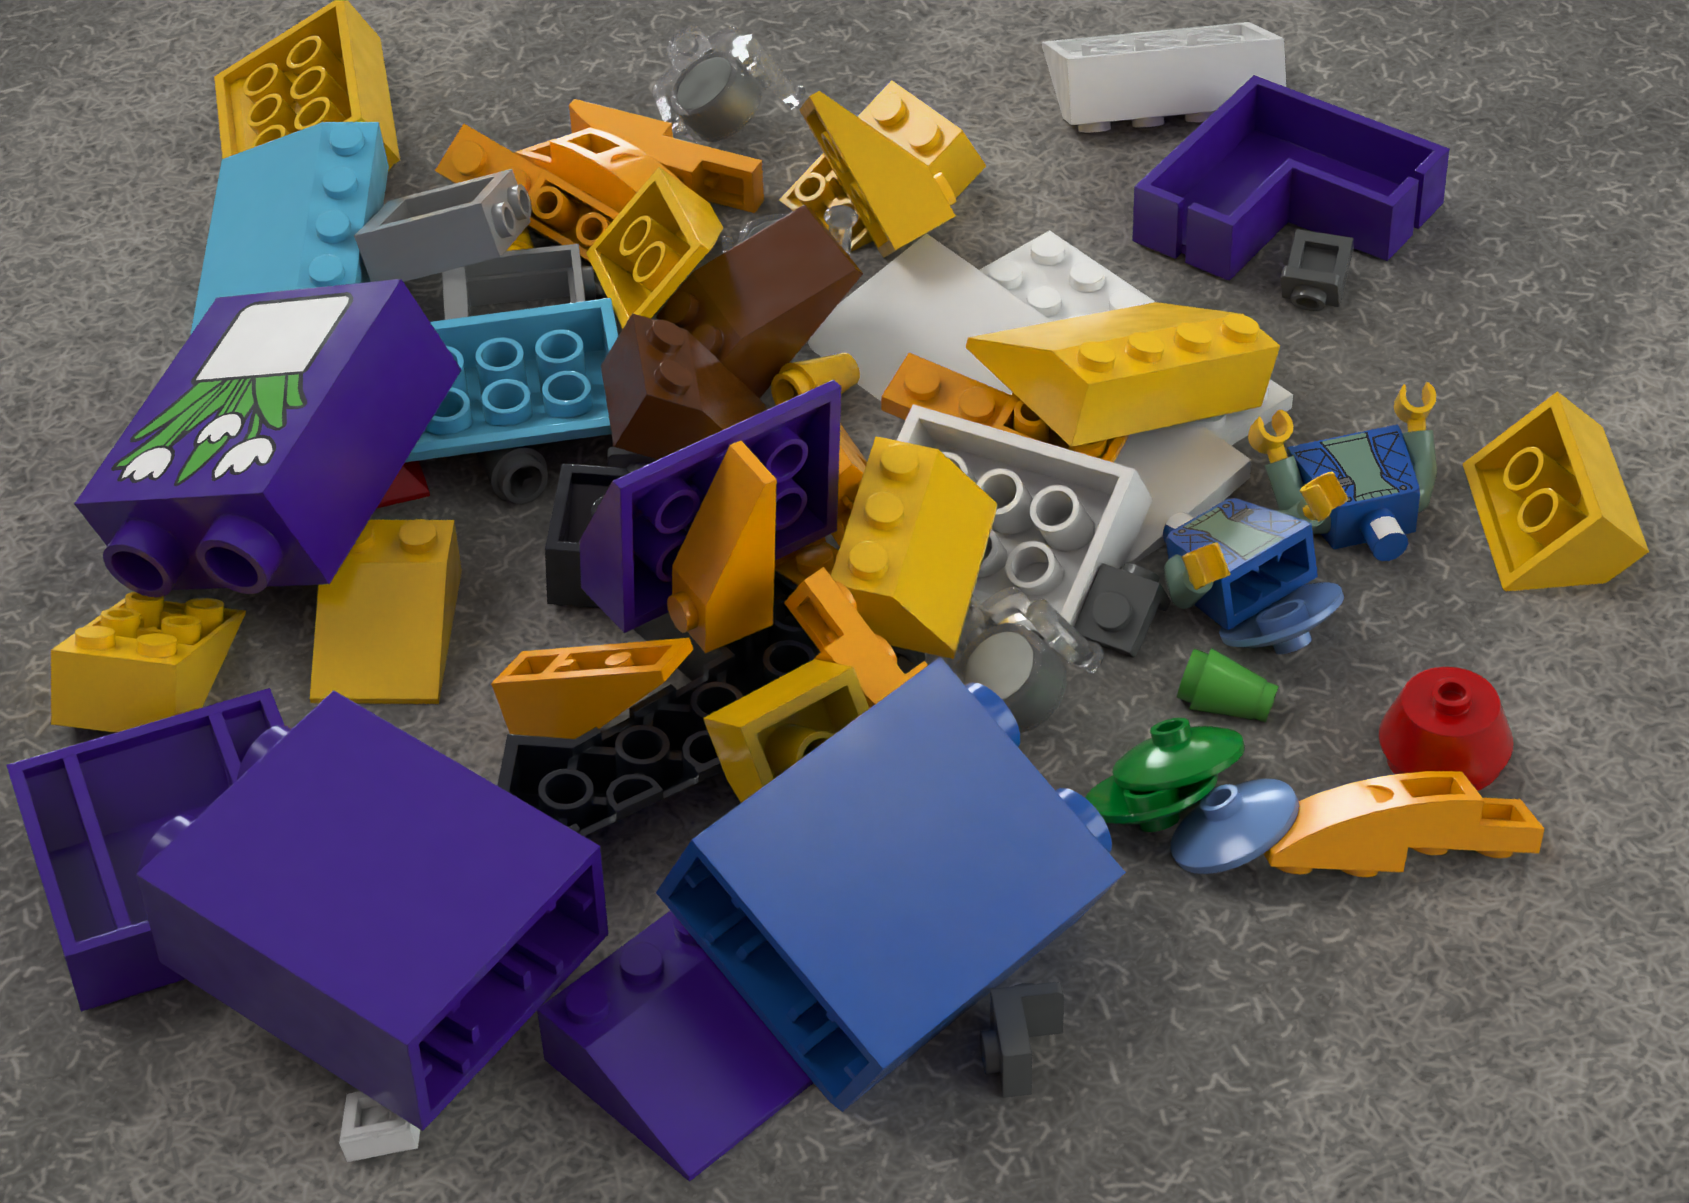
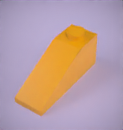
(728, 556)
(582, 686)

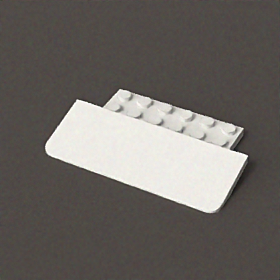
(936, 300)

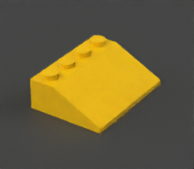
(307, 76)
(1132, 368)

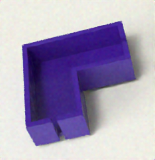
(1284, 160)

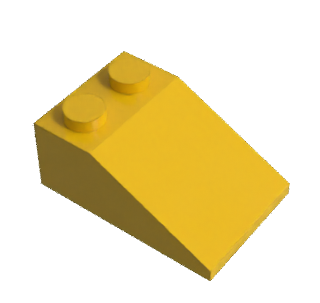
(884, 182)
(653, 245)
(388, 615)
(783, 722)

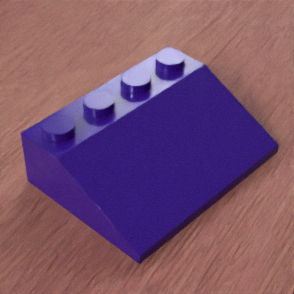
(649, 511)
(669, 1048)

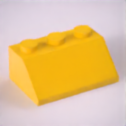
(1554, 501)
(914, 546)

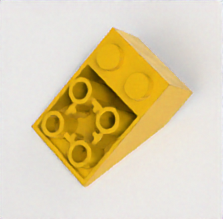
(912, 127)
(140, 662)

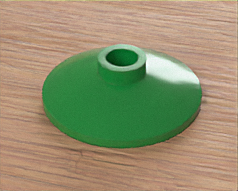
(1177, 756)
(1149, 809)

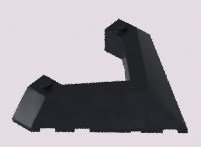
(665, 739)

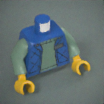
(1380, 469)
(1244, 554)

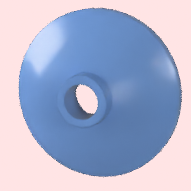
(1287, 620)
(1234, 825)

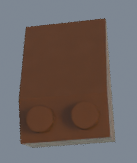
(765, 296)
(669, 390)

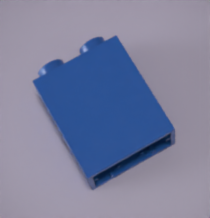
(890, 880)

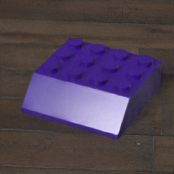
(97, 810)

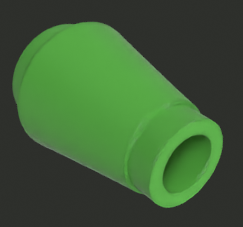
(1225, 687)

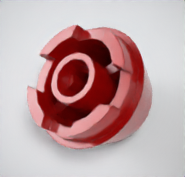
(1447, 724)

